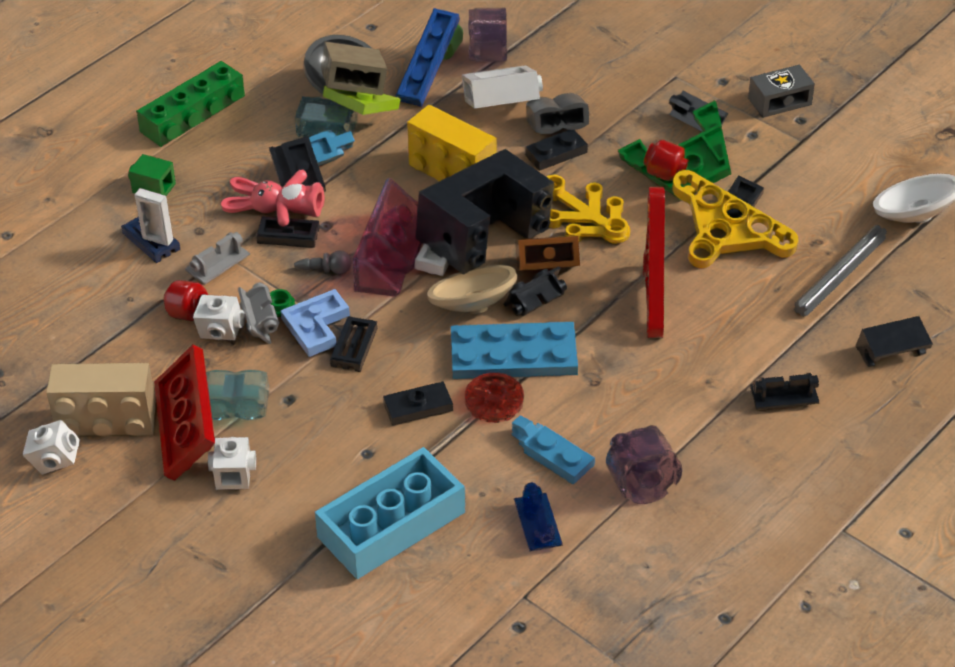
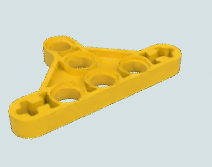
(739, 231)

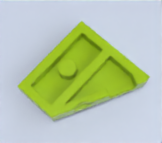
(362, 102)

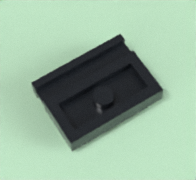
(296, 156)

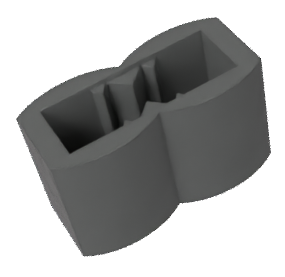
(563, 111)

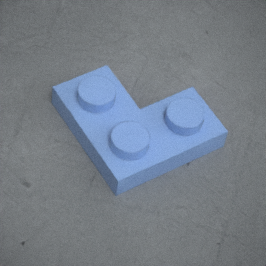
(310, 320)

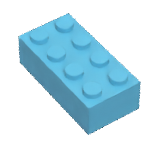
(390, 512)

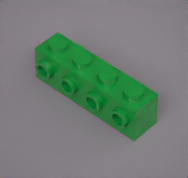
(190, 103)

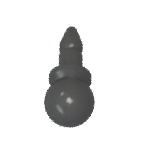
(337, 262)

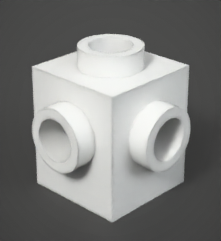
(218, 317)
(51, 447)
(232, 463)

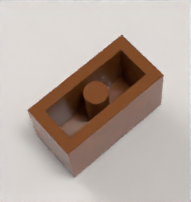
(547, 252)

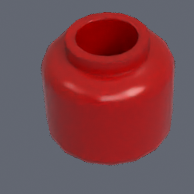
(665, 160)
(183, 298)

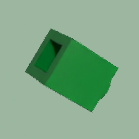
(152, 175)

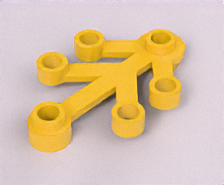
(612, 229)

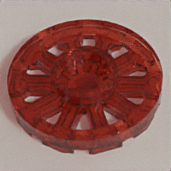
(494, 397)

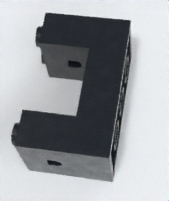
(460, 208)

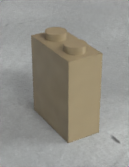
(353, 68)

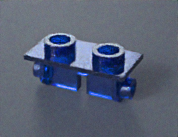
(537, 519)

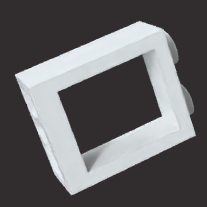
(501, 86)

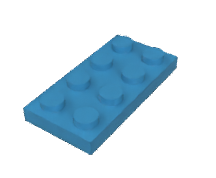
(514, 349)

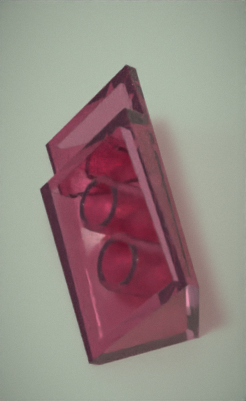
(387, 244)

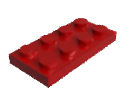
(184, 413)

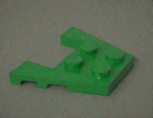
(704, 151)

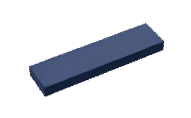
(427, 57)

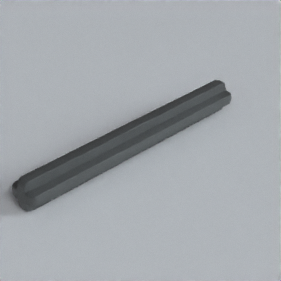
(840, 271)

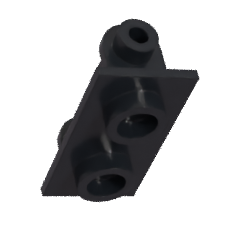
(684, 104)
(525, 297)
(777, 393)

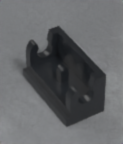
(893, 339)

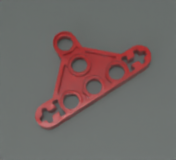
(654, 262)

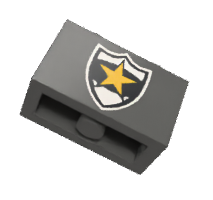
(781, 91)

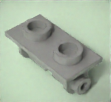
(217, 260)
(258, 311)

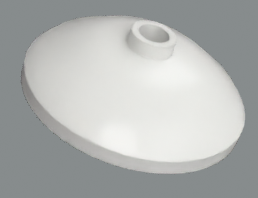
(916, 198)

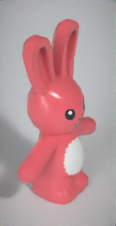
(270, 196)

